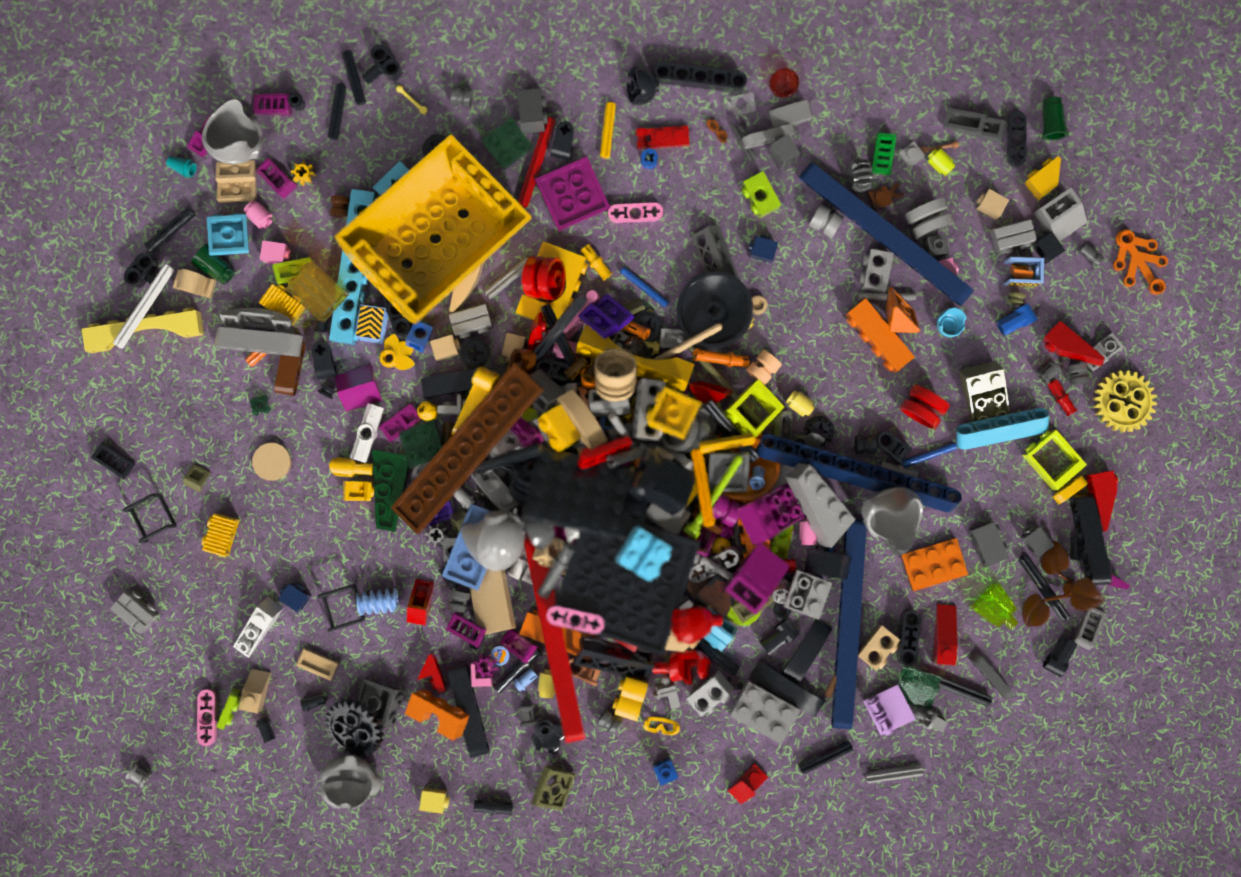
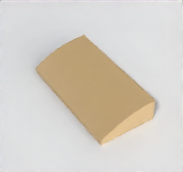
(493, 603)

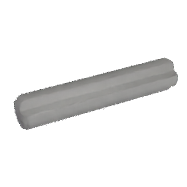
(506, 279)
(894, 773)

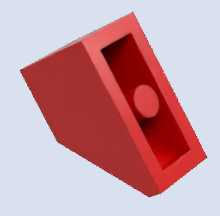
(420, 602)

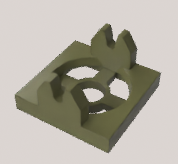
(562, 792)

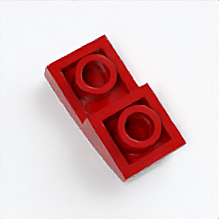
(536, 331)

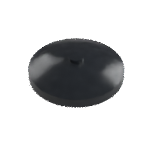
(712, 300)

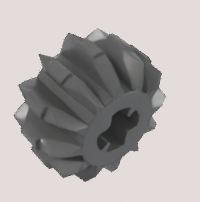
(860, 175)

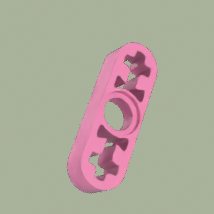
(621, 219)
(559, 621)
(200, 722)

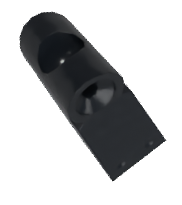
(662, 482)

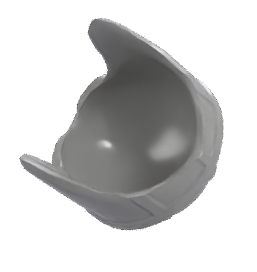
(232, 135)
(893, 516)
(495, 540)

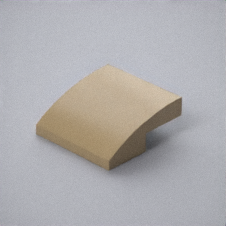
(236, 182)

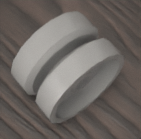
(929, 218)

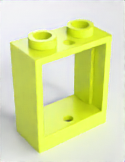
(764, 397)
(1077, 463)

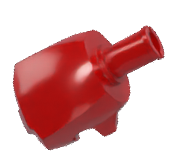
(693, 624)
(681, 665)

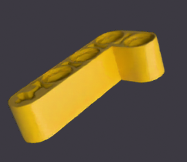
(483, 383)

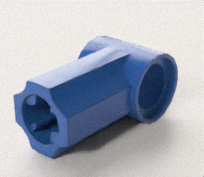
(1020, 318)

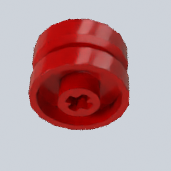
(543, 277)
(924, 407)

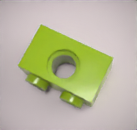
(760, 183)

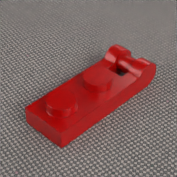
(663, 137)
(599, 454)

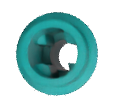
(183, 166)

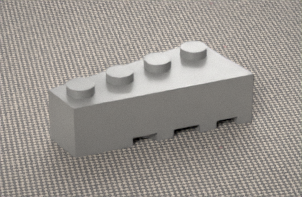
(821, 506)

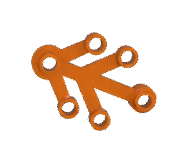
(1139, 259)

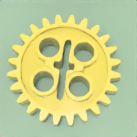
(1120, 418)

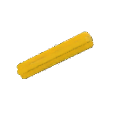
(607, 129)
(726, 443)

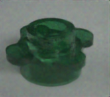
(256, 410)

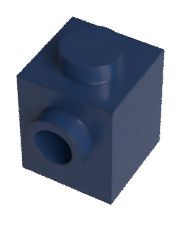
(763, 248)
(294, 596)

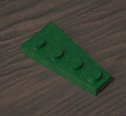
(389, 483)

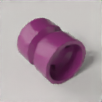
(726, 510)

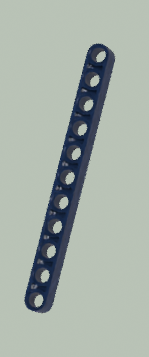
(886, 234)
(856, 471)
(849, 628)

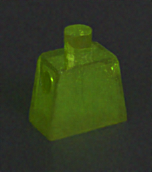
(996, 607)

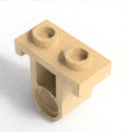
(194, 283)

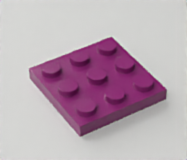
(572, 194)

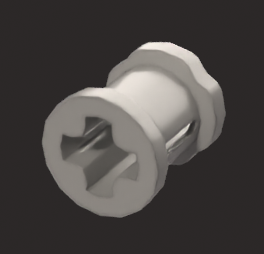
(138, 775)

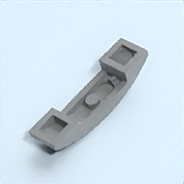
(257, 318)

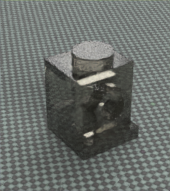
(637, 347)

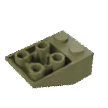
(985, 391)

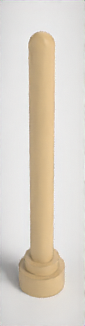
(690, 342)

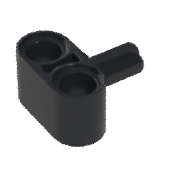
(382, 65)
(145, 274)

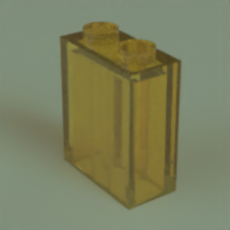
(317, 291)

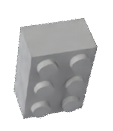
(764, 712)

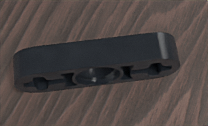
(1022, 133)

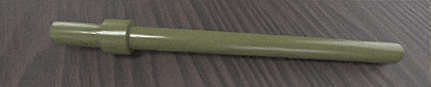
(723, 383)

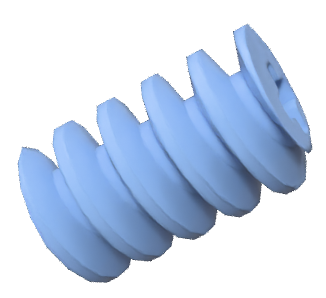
(377, 602)

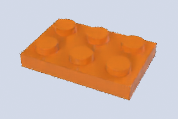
(934, 564)

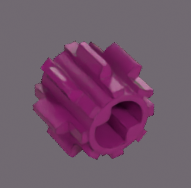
(530, 436)
(491, 663)

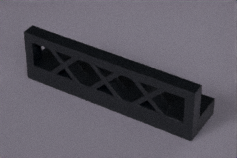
(617, 655)

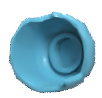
(951, 322)

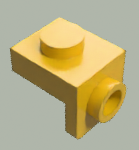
(357, 491)

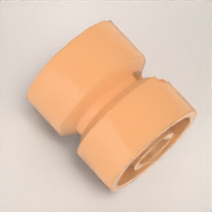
(764, 366)

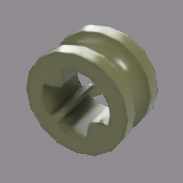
(1016, 298)

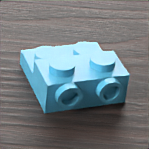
(227, 234)
(644, 554)

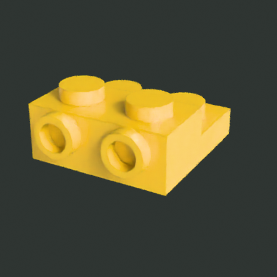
(672, 413)

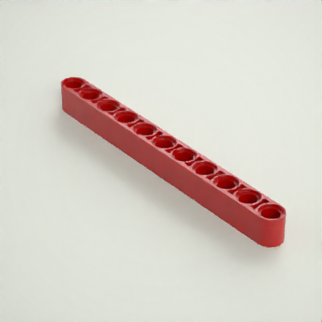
(556, 652)

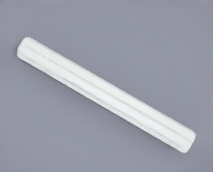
(143, 306)

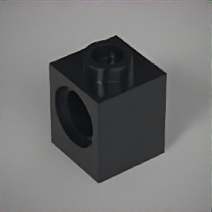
(1048, 247)

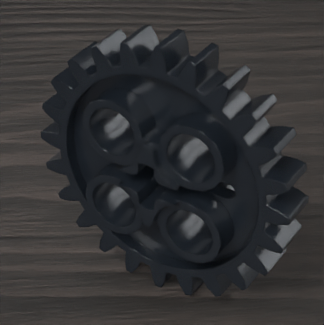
(345, 716)

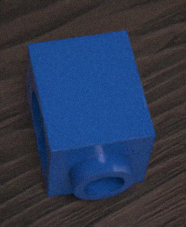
(419, 343)
(665, 771)

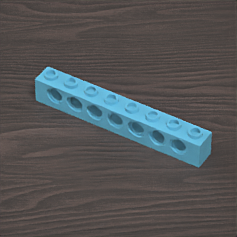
(358, 200)

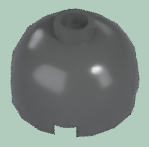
(540, 533)

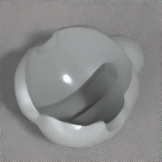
(348, 782)

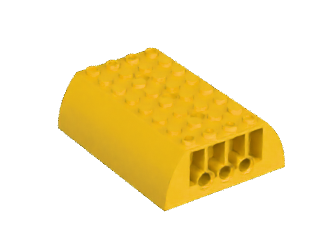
(427, 205)

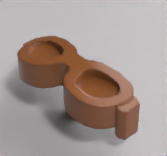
(714, 127)

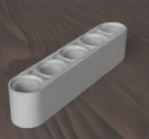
(258, 341)

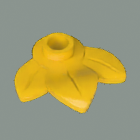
(399, 352)

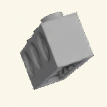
(643, 400)

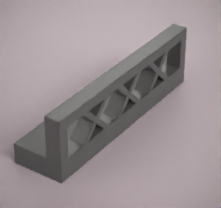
(717, 247)

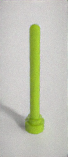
(693, 528)

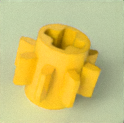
(306, 176)

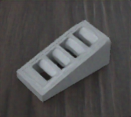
(1095, 630)

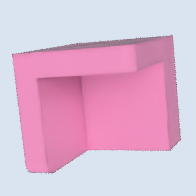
(476, 677)

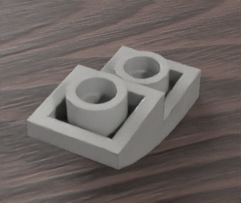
(791, 114)
(1107, 348)

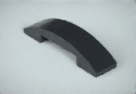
(807, 651)
(786, 688)

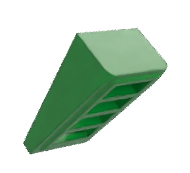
(878, 138)

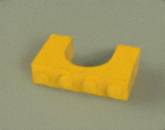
(574, 267)

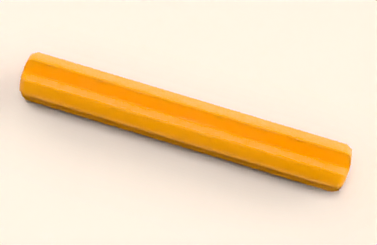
(702, 487)

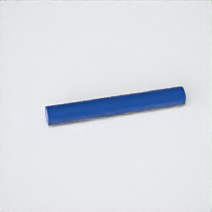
(644, 287)
(928, 455)

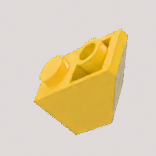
(1046, 179)

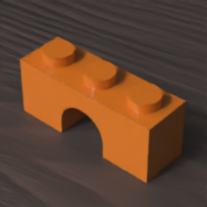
(451, 719)

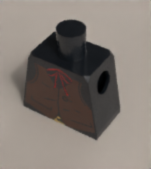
(715, 596)

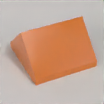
(900, 314)

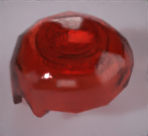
(784, 82)

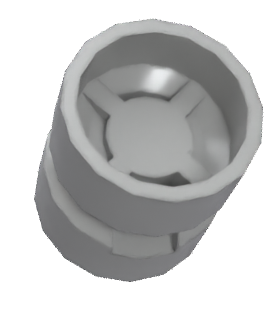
(826, 221)

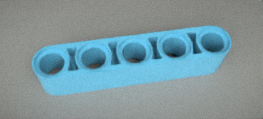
(1002, 428)

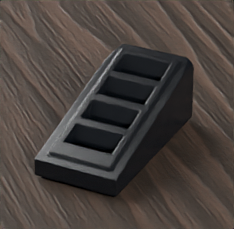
(96, 457)

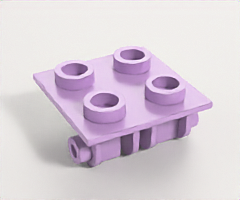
(889, 710)

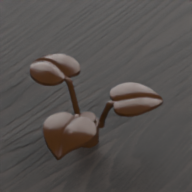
(1082, 592)

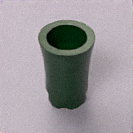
(1054, 119)
(213, 265)

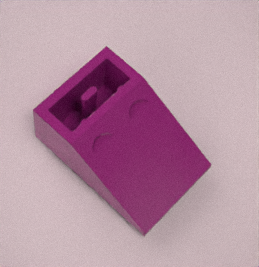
(770, 513)
(756, 578)

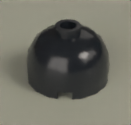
(642, 85)

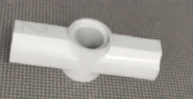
(363, 445)

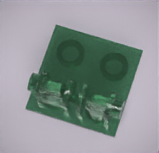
(507, 144)
(421, 443)
(919, 686)

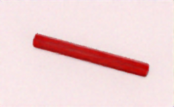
(536, 163)

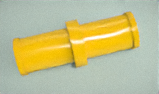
(596, 262)

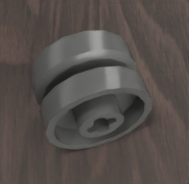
(698, 432)

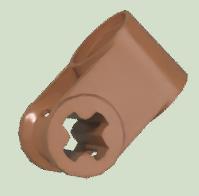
(585, 674)

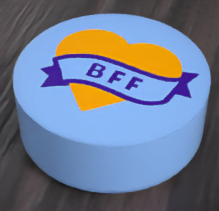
(502, 654)

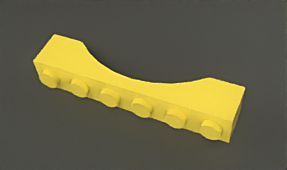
(185, 324)

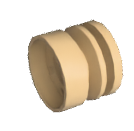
(615, 374)

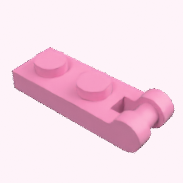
(577, 323)

